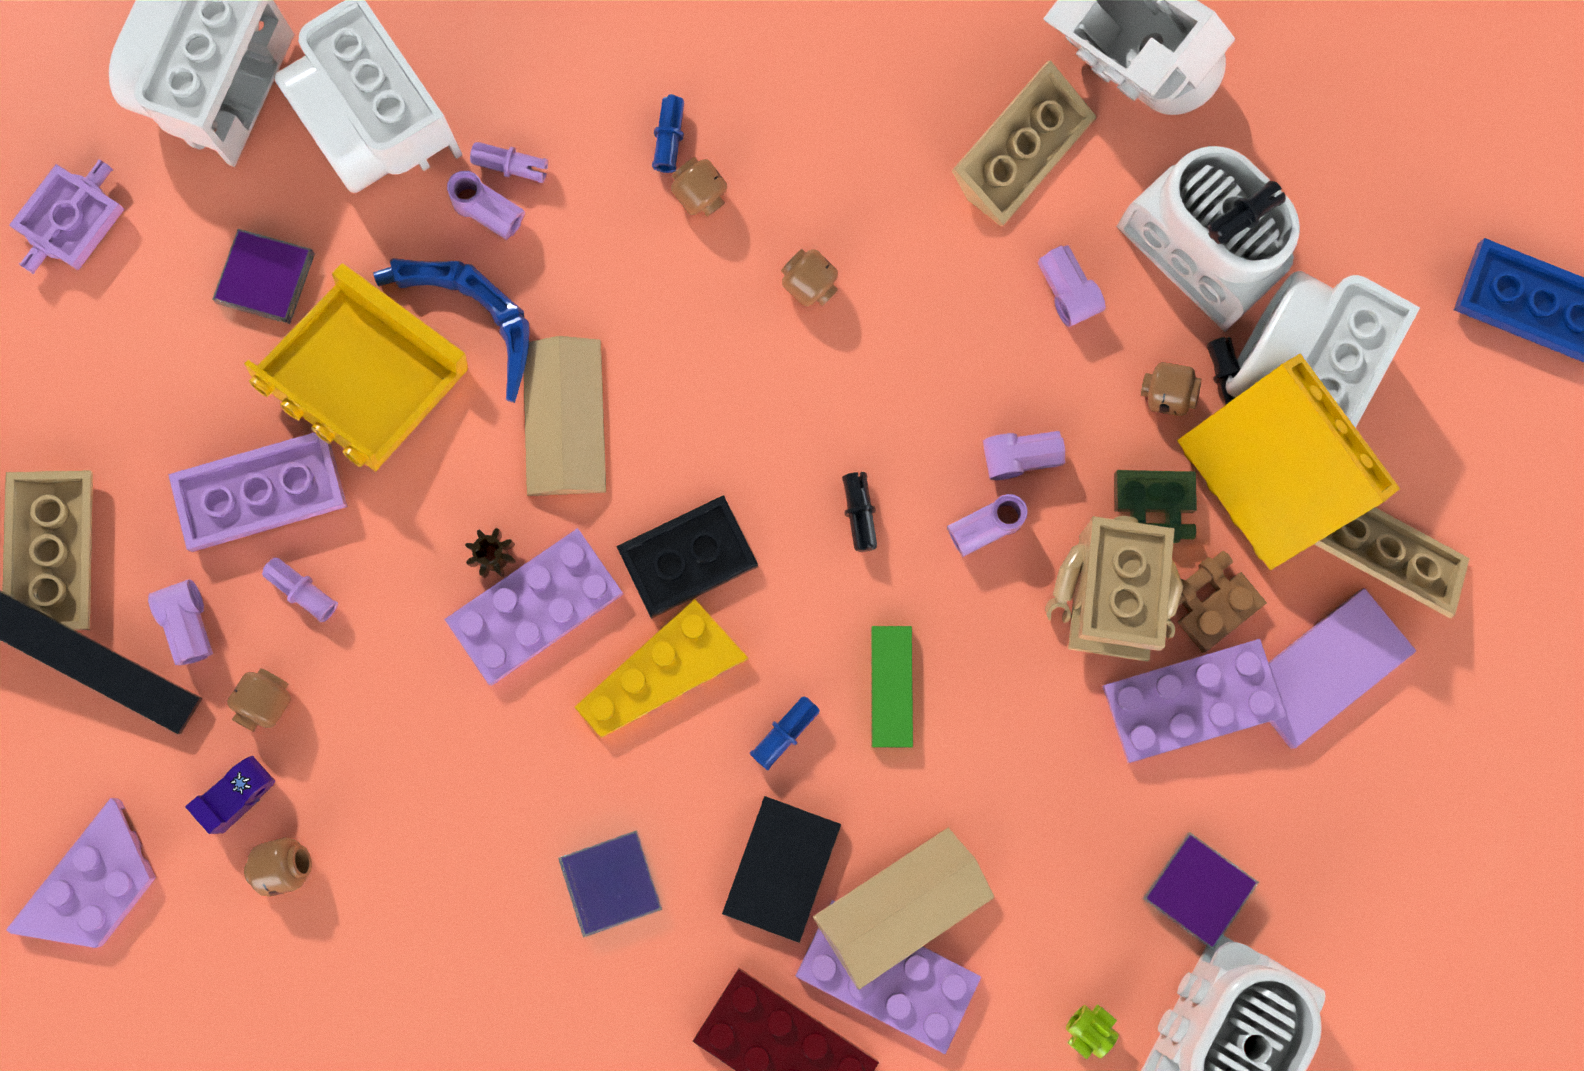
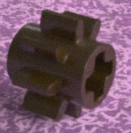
(501, 554)

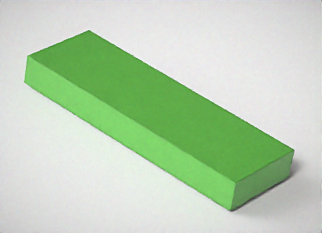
(891, 687)

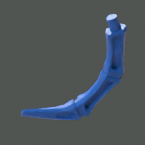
(472, 283)

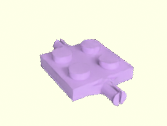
(66, 217)

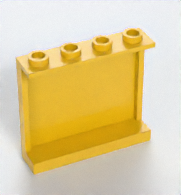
(360, 370)
(1287, 463)

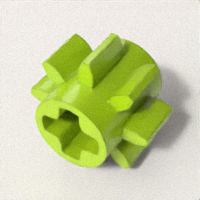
(1092, 1031)

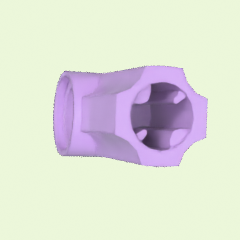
(485, 206)
(1074, 294)
(1013, 455)
(985, 526)
(178, 612)

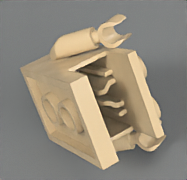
(1119, 588)

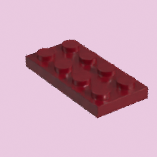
(766, 1032)

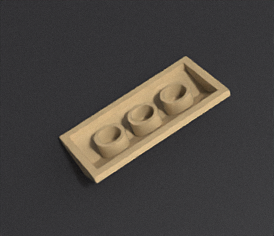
(1023, 144)
(564, 417)
(50, 543)
(1401, 559)
(904, 907)

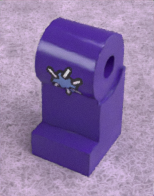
(231, 796)

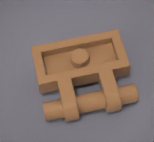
(1221, 611)

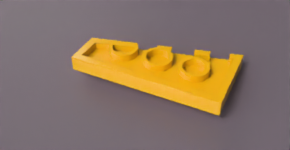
(669, 664)

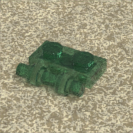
(1158, 492)

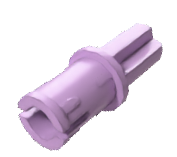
(508, 161)
(299, 589)

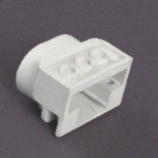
(1152, 49)
(200, 67)
(362, 98)
(1172, 231)
(1340, 331)
(1230, 999)

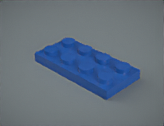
(1525, 298)

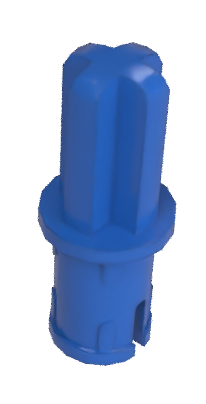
(668, 134)
(785, 732)

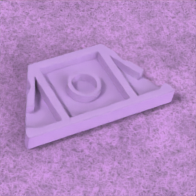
(90, 885)

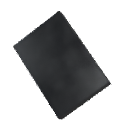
(687, 556)
(781, 869)

